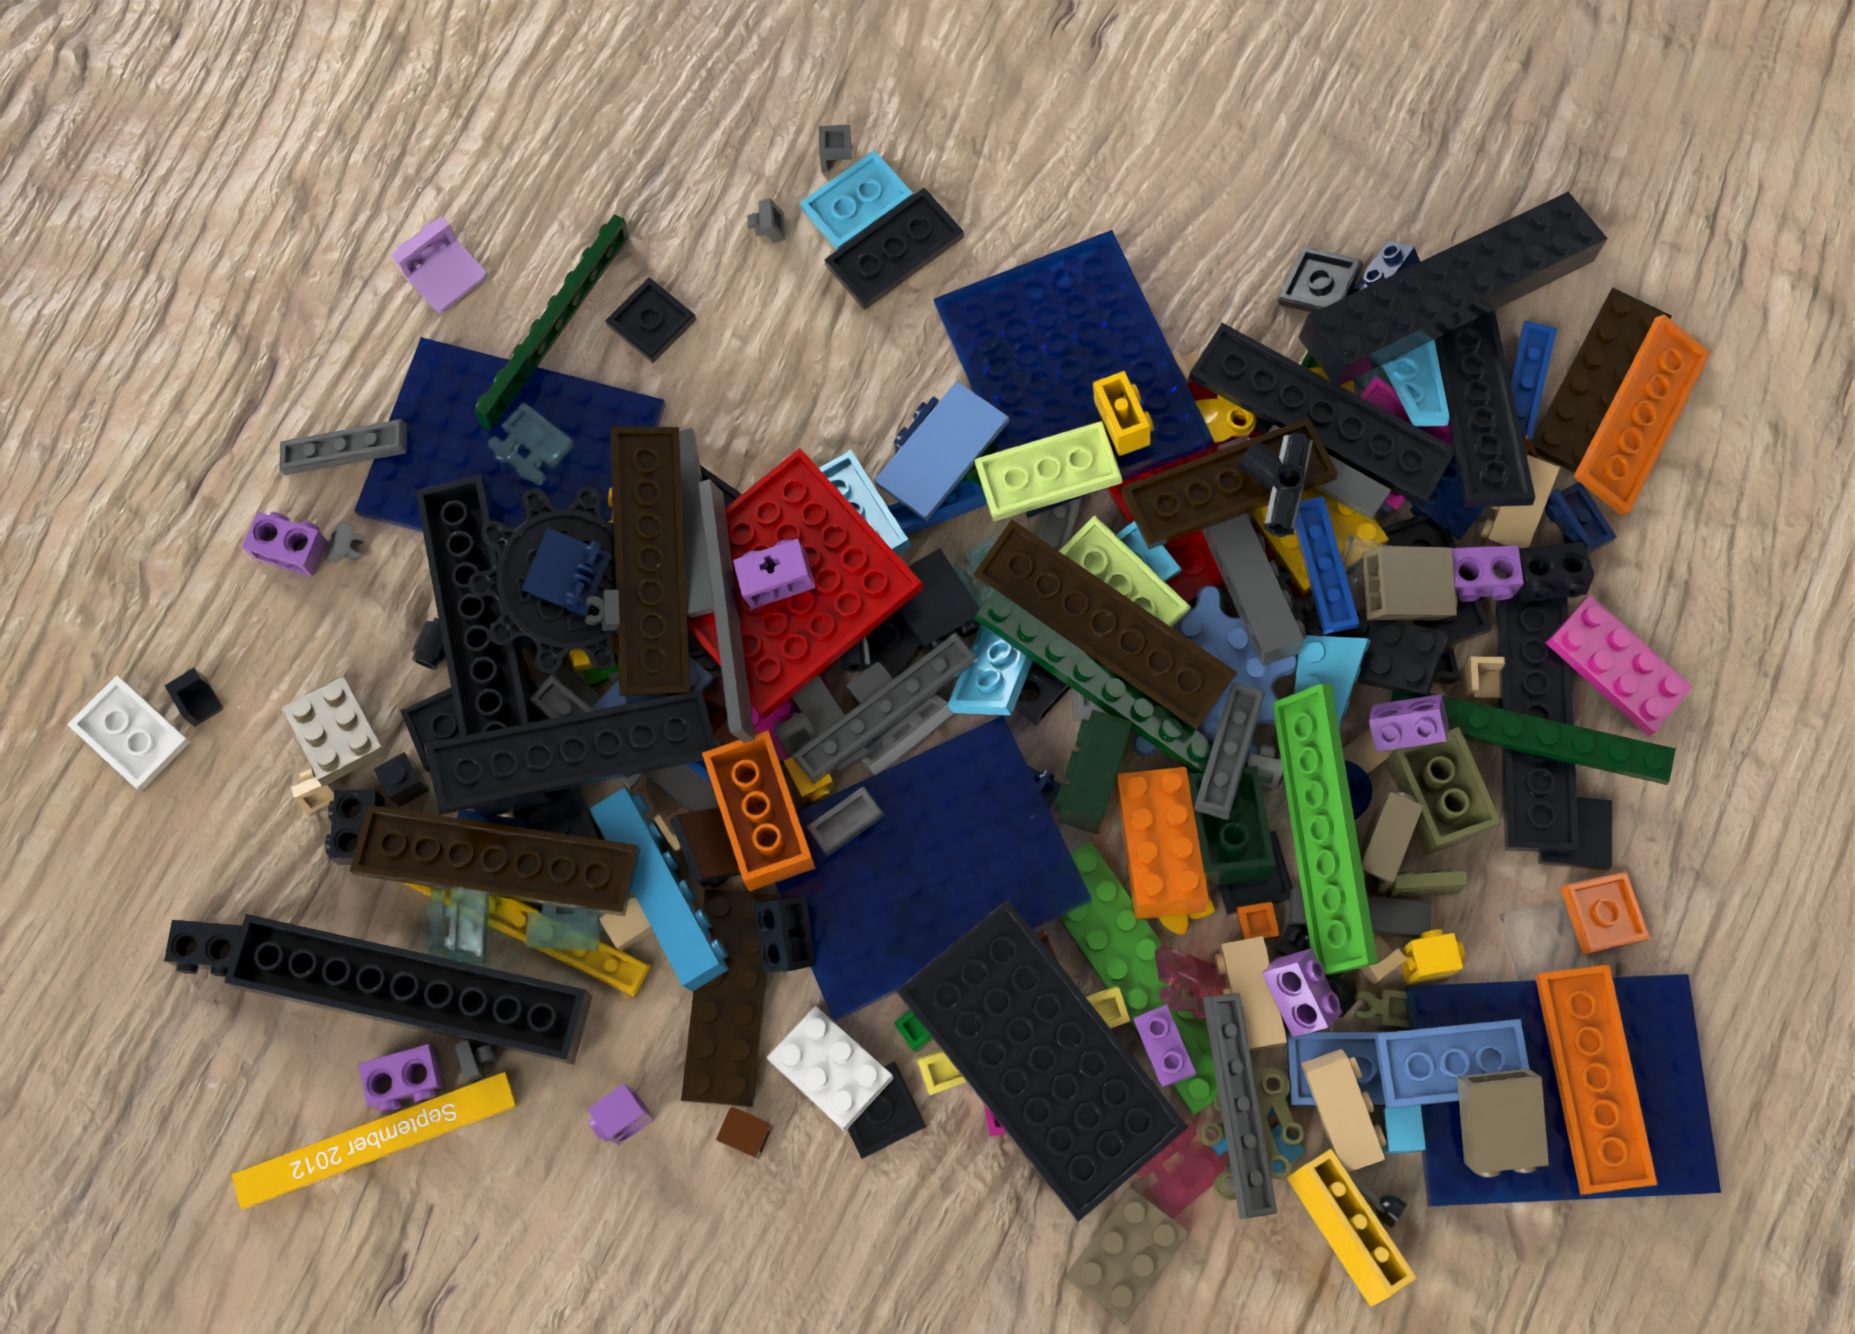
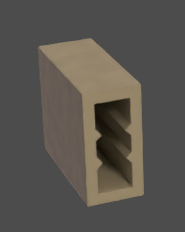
(1409, 583)
(1388, 840)
(1503, 1122)

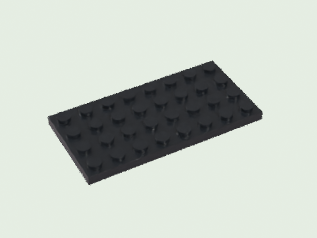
(1041, 1059)

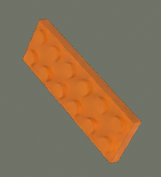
(1642, 415)
(1595, 1080)

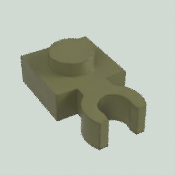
(1389, 1008)

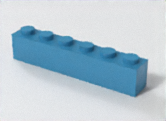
(661, 892)

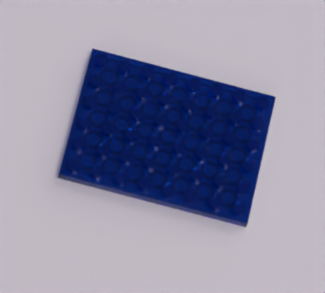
(1054, 328)
(451, 444)
(953, 846)
(1666, 1072)

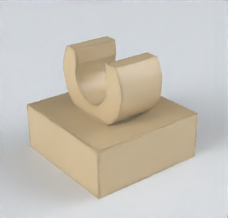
(310, 793)

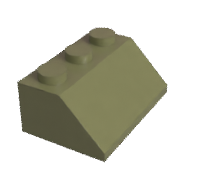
(1450, 789)

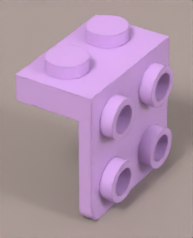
(438, 265)

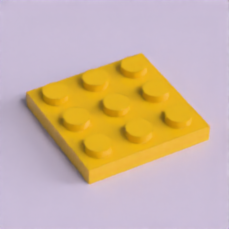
(1344, 523)

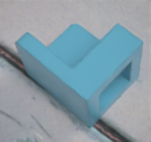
(1403, 1130)

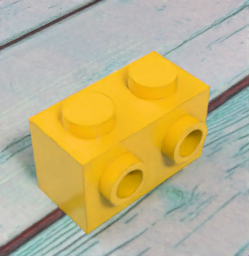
(1122, 413)
(1432, 958)

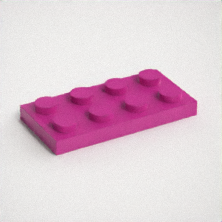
(1619, 665)

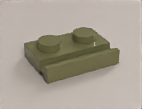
(1427, 884)

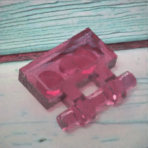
(1186, 976)
(1185, 1181)

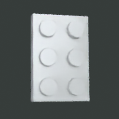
(128, 733)
(830, 1068)

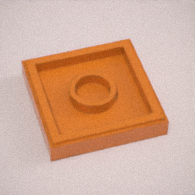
(1605, 913)

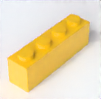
(1351, 1228)

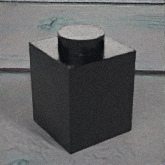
(401, 779)

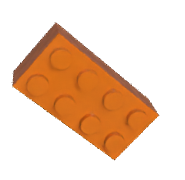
(758, 811)
(1161, 843)

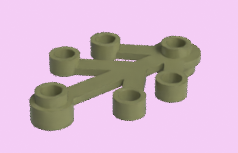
(1266, 1099)

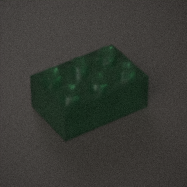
(1092, 771)
(1236, 847)

